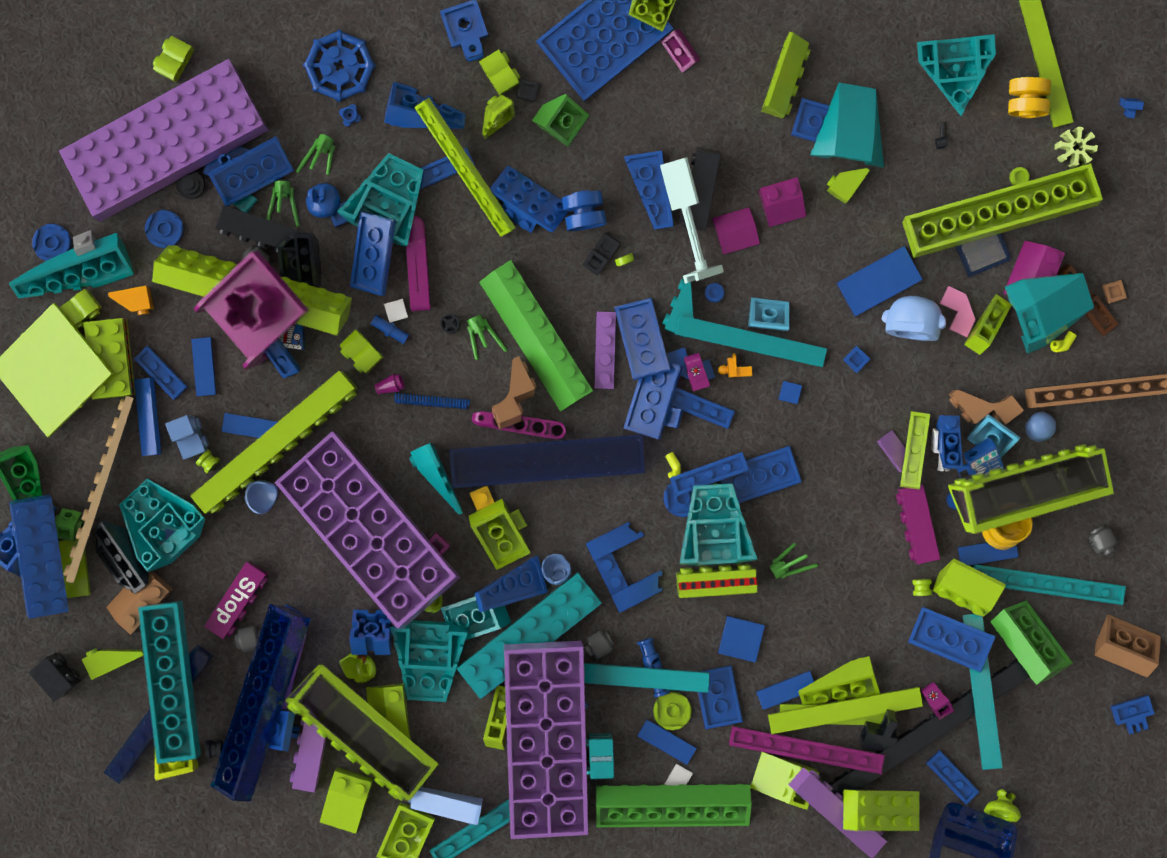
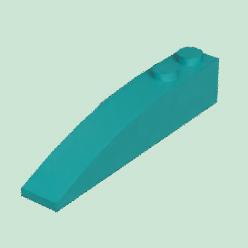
(68, 271)

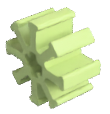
(1080, 153)

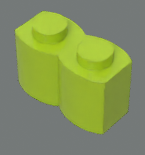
(173, 58)
(499, 72)
(81, 308)
(361, 352)

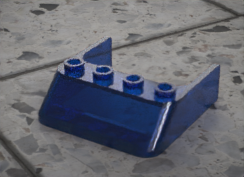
(973, 833)

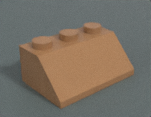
(125, 605)
(1128, 646)

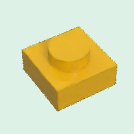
(482, 498)

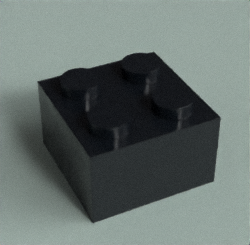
(55, 676)

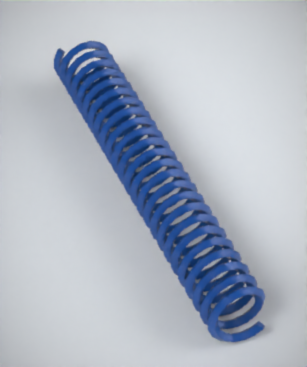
(456, 403)

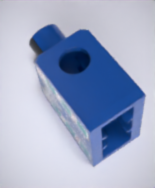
(981, 459)

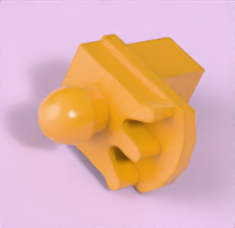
(732, 369)

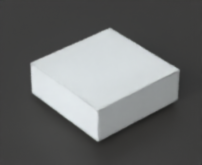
(396, 310)

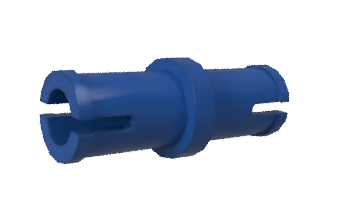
(389, 329)

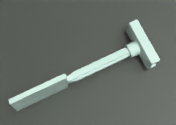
(681, 195)

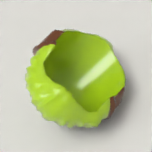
(358, 667)

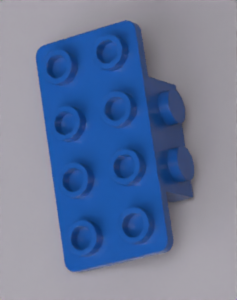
(527, 201)

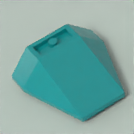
(1048, 306)
(148, 514)

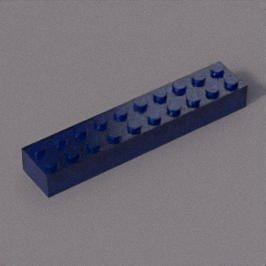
(547, 461)
(260, 702)

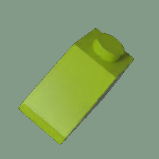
(846, 183)

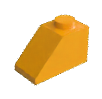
(134, 299)

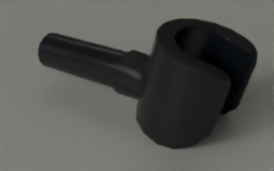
(941, 142)

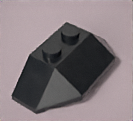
(300, 258)
(117, 554)

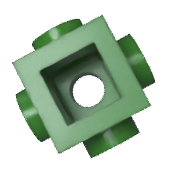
(68, 524)

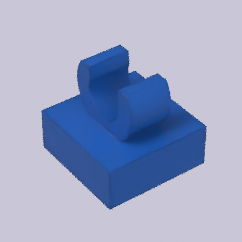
(1130, 106)

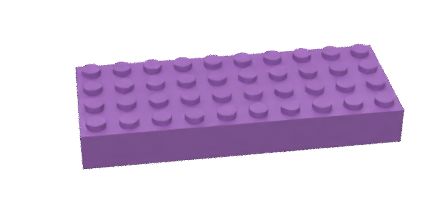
(163, 140)
(367, 530)
(546, 739)

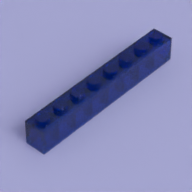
(143, 733)

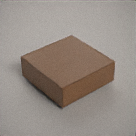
(1114, 291)

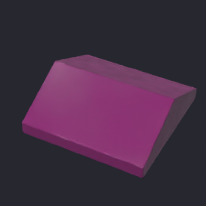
(736, 231)

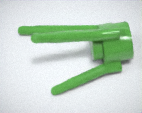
(322, 145)
(282, 190)
(477, 326)
(780, 568)

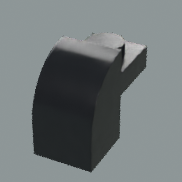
(880, 736)

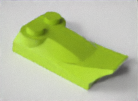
(406, 833)

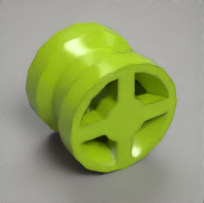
(207, 461)
(922, 587)

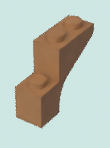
(521, 388)
(976, 409)

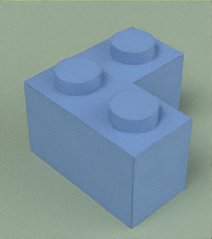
(188, 436)

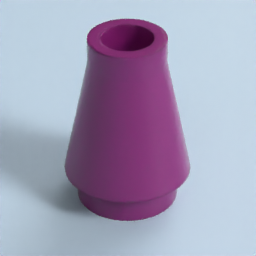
(391, 384)

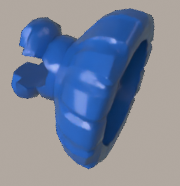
(322, 200)

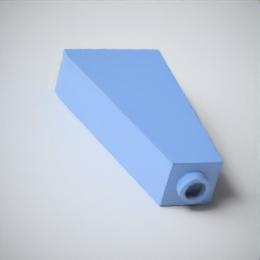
(448, 805)

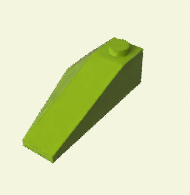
(497, 113)
(848, 681)
(391, 704)

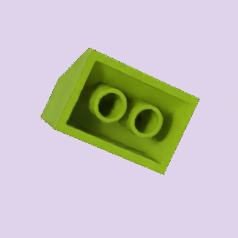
(968, 587)

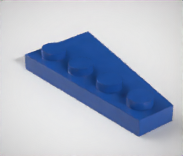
(651, 187)
(514, 586)

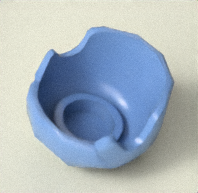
(1040, 426)
(556, 569)

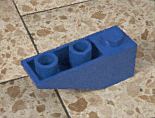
(949, 441)

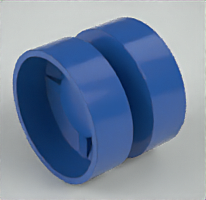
(583, 205)

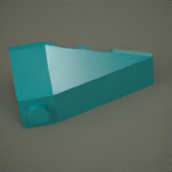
(431, 468)

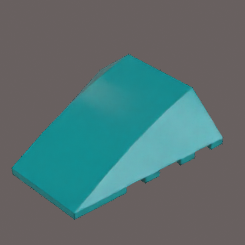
(851, 127)
(389, 193)
(715, 528)
(428, 657)

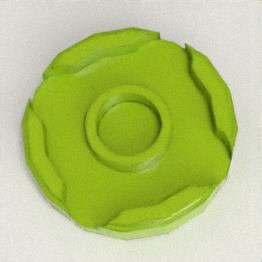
(672, 705)

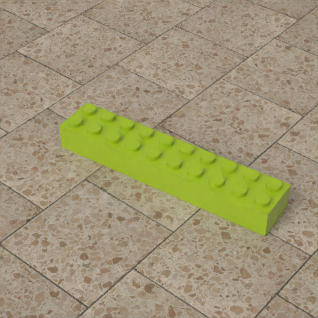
(1002, 210)
(201, 273)
(274, 442)

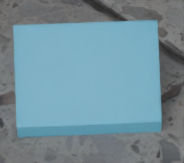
(769, 314)
(997, 432)

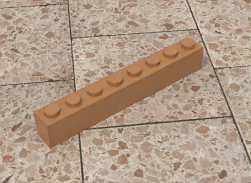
(1096, 391)

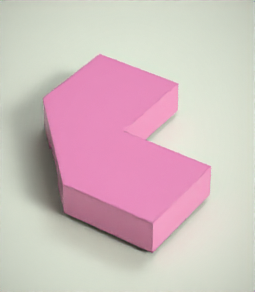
(964, 317)

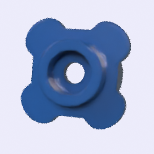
(349, 110)

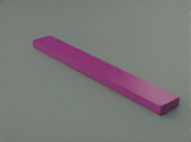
(806, 750)

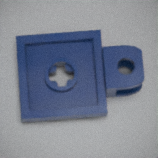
(467, 37)

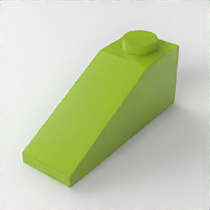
(988, 325)
(106, 660)
(496, 731)

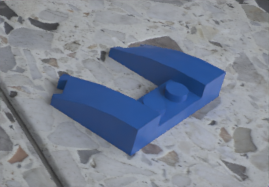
(622, 594)

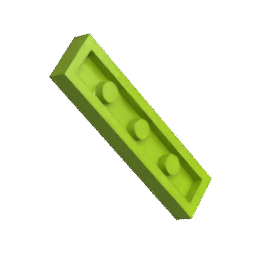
(915, 450)

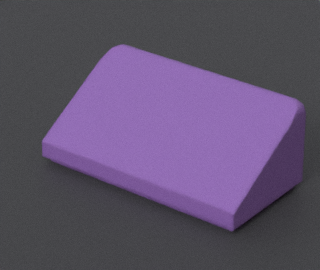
(893, 449)

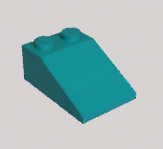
(467, 616)

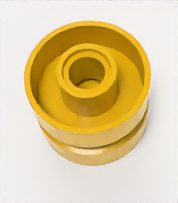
(1029, 91)
(1008, 535)

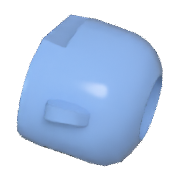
(914, 319)

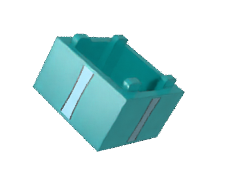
(600, 756)

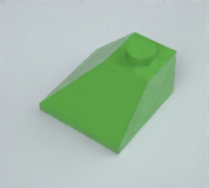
(561, 119)

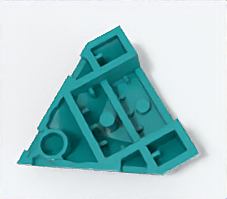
(957, 65)

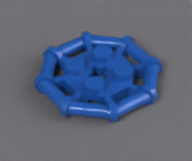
(334, 55)

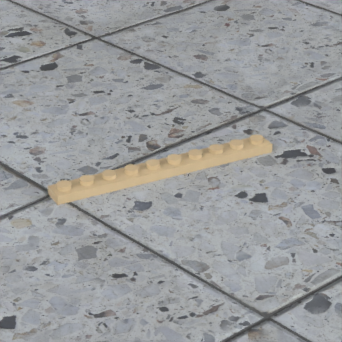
(95, 496)

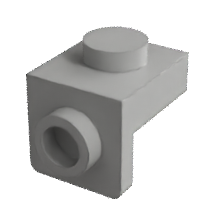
(84, 243)

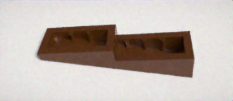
(1099, 315)

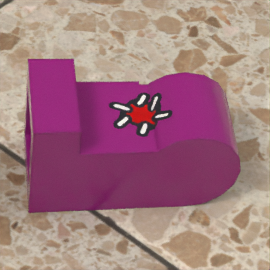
(696, 372)
(937, 700)

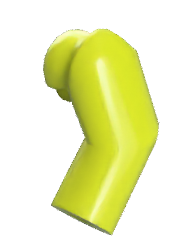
(1063, 345)
(674, 463)

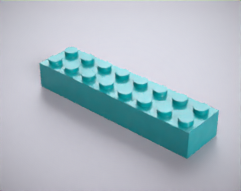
(538, 625)
(169, 682)

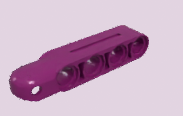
(417, 267)
(489, 422)

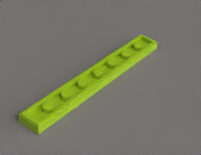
(1046, 60)
(464, 167)
(845, 710)

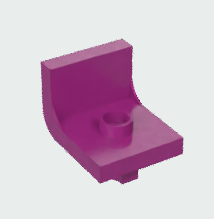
(253, 307)

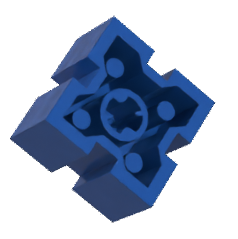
(370, 633)

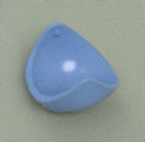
(261, 496)

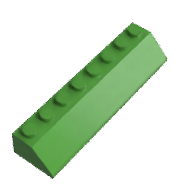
(535, 335)
(673, 805)

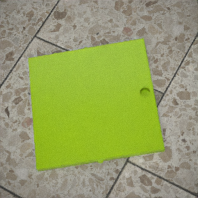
(52, 370)

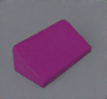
(680, 50)

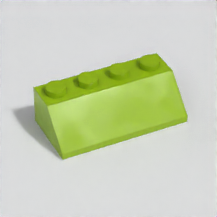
(786, 75)

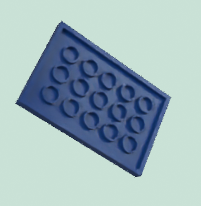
(598, 43)

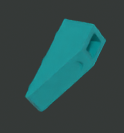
(681, 306)

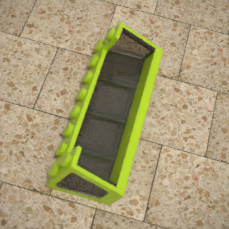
(1031, 488)
(361, 733)

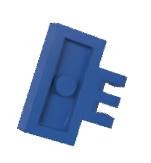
(1133, 713)

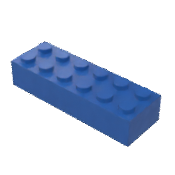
(38, 556)

